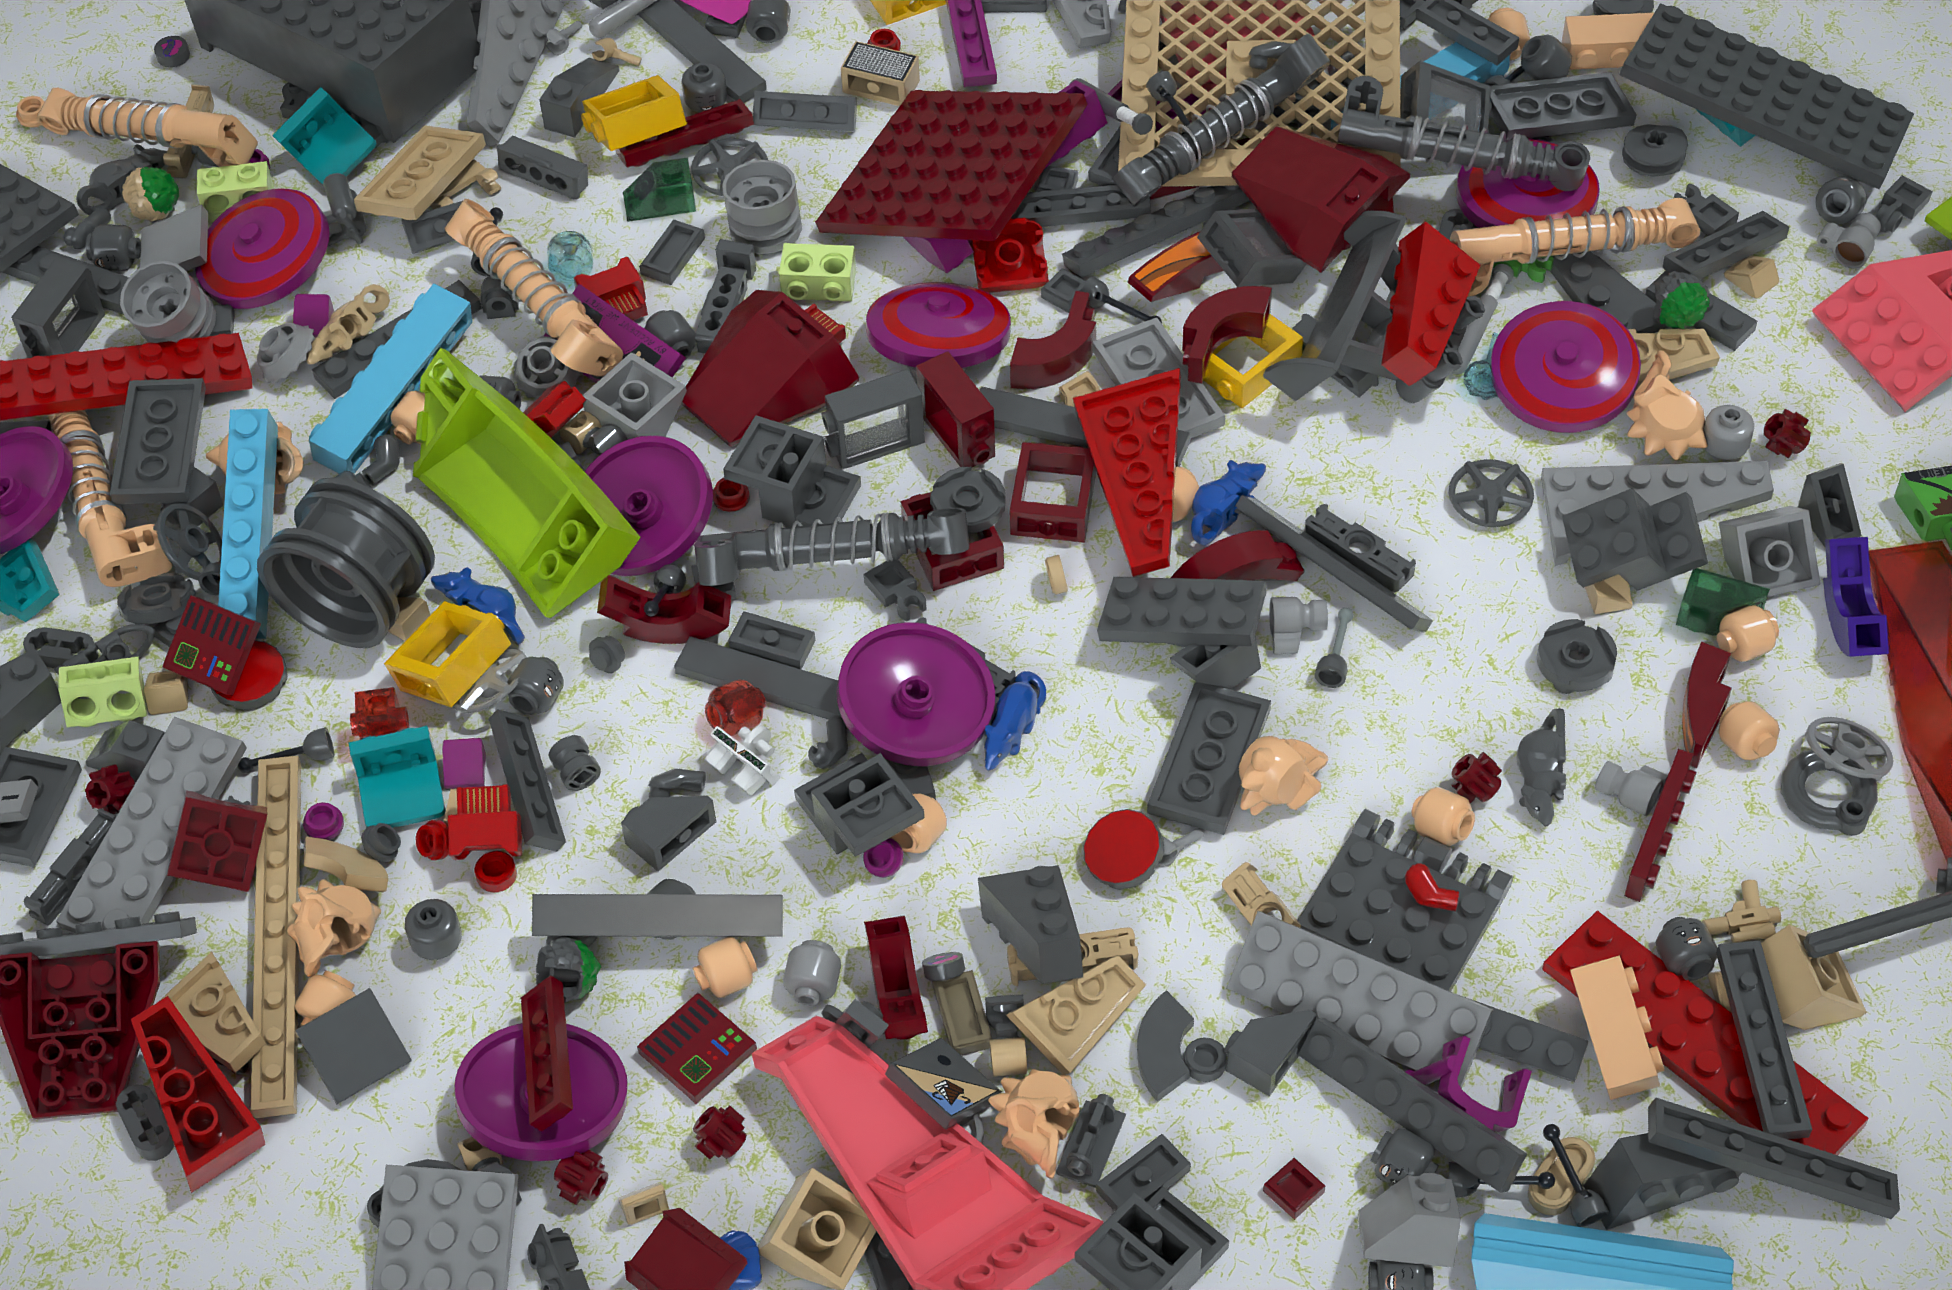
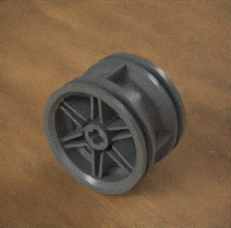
(346, 562)

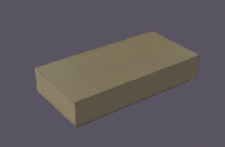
(963, 1013)

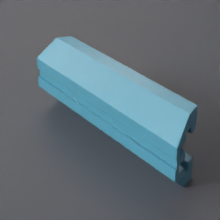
(1554, 1256)

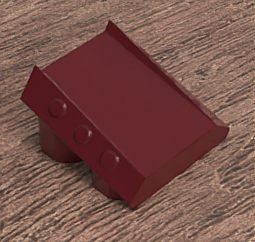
(683, 1257)

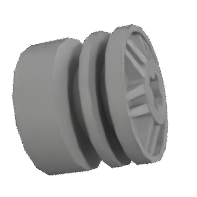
(762, 205)
(166, 303)

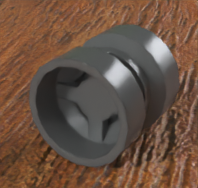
(575, 764)

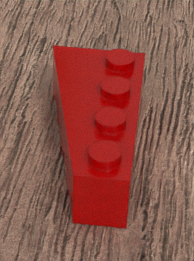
(1427, 302)
(199, 1104)

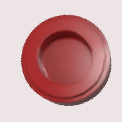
(495, 871)

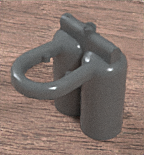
(343, 209)

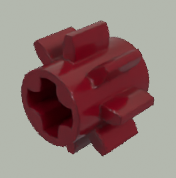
(1787, 433)
(1476, 777)
(109, 788)
(719, 1132)
(581, 1177)

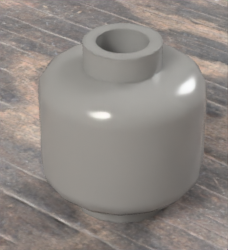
(1728, 432)
(812, 972)

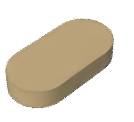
(1558, 1198)

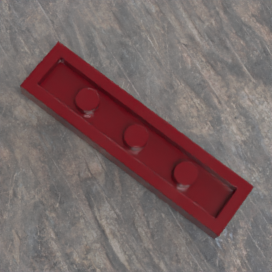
(700, 129)
(1657, 839)
(546, 1054)

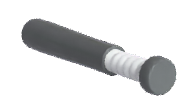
(1119, 111)

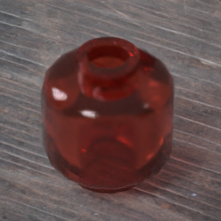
(735, 706)

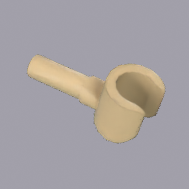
(612, 51)

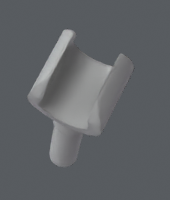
(559, 39)
(1172, 849)

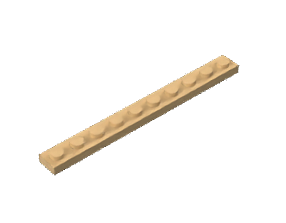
(274, 950)

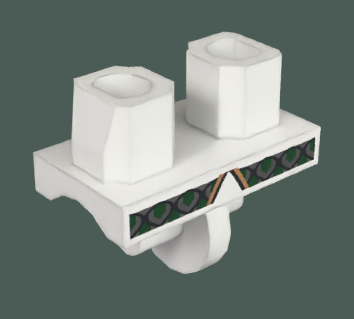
(754, 769)

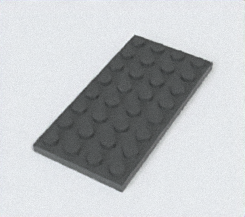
(1768, 95)

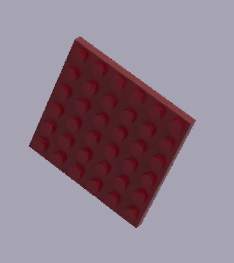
(952, 164)

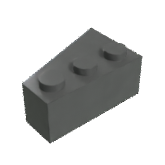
(25, 695)
(1037, 920)
(1649, 1178)

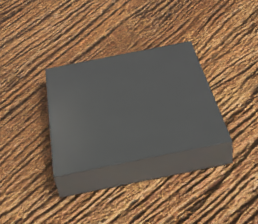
(353, 1046)

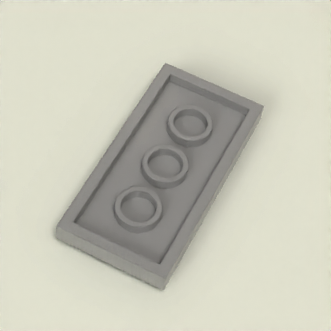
(1151, 351)

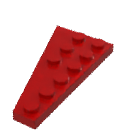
(1134, 452)

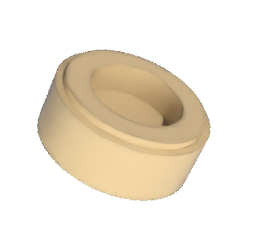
(1056, 574)

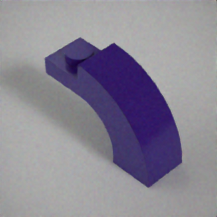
(1850, 600)

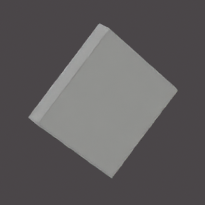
(177, 239)

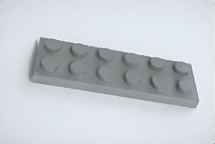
(134, 857)
(1358, 994)

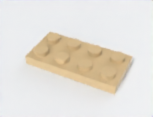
(419, 172)

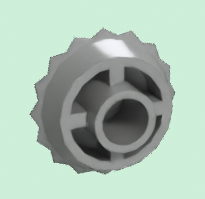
(283, 350)
(540, 369)

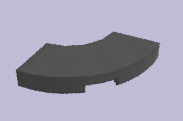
(1160, 1045)

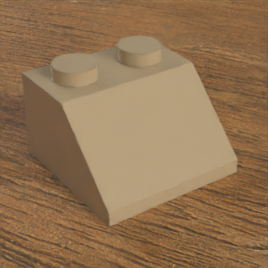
(1808, 988)
(818, 1232)

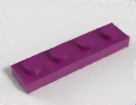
(972, 42)

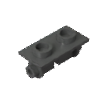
(1091, 1141)
(551, 1255)

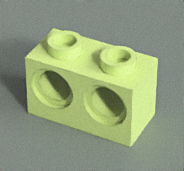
(226, 185)
(817, 272)
(100, 684)

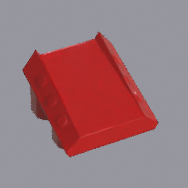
(1013, 259)

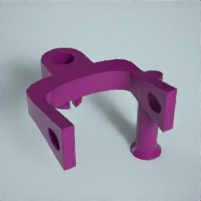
(1448, 1071)

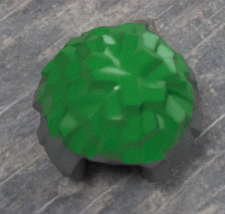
(1680, 300)
(571, 964)

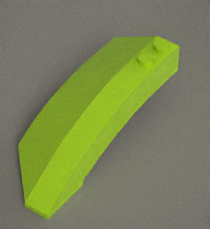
(516, 488)

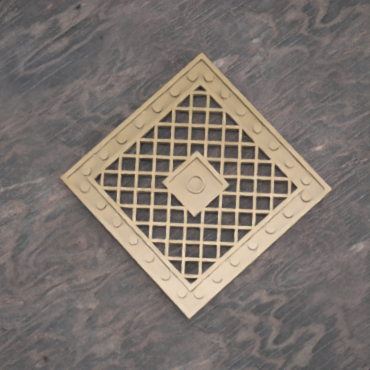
(1143, 59)

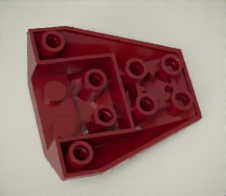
(1314, 190)
(766, 364)
(74, 1026)

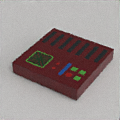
(211, 645)
(697, 1048)

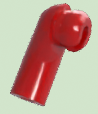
(1426, 890)

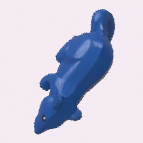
(1217, 499)
(483, 598)
(1014, 716)

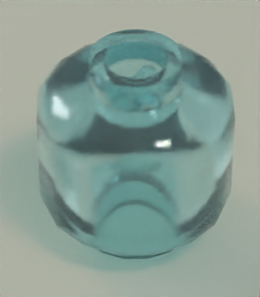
(569, 255)

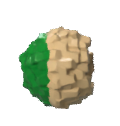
(150, 193)

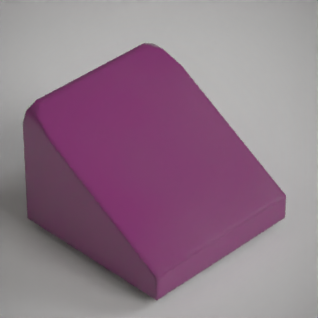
(312, 311)
(463, 763)

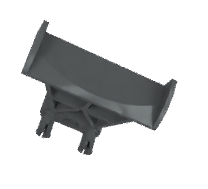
(1353, 300)

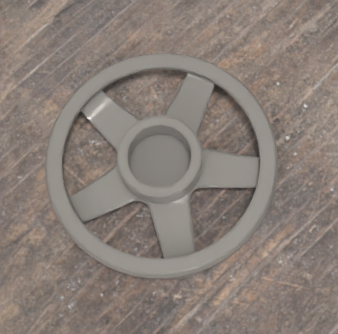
(491, 683)
(1850, 747)

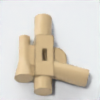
(1747, 918)

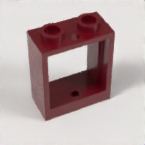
(956, 411)
(1067, 522)
(950, 569)

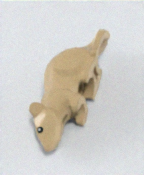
(347, 324)

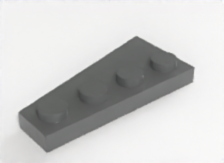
(1600, 285)

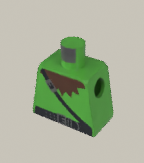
(1927, 502)

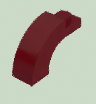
(1220, 318)
(1057, 356)
(1243, 557)
(681, 615)
(895, 977)

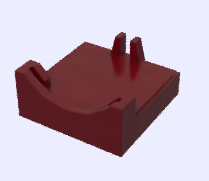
(217, 842)

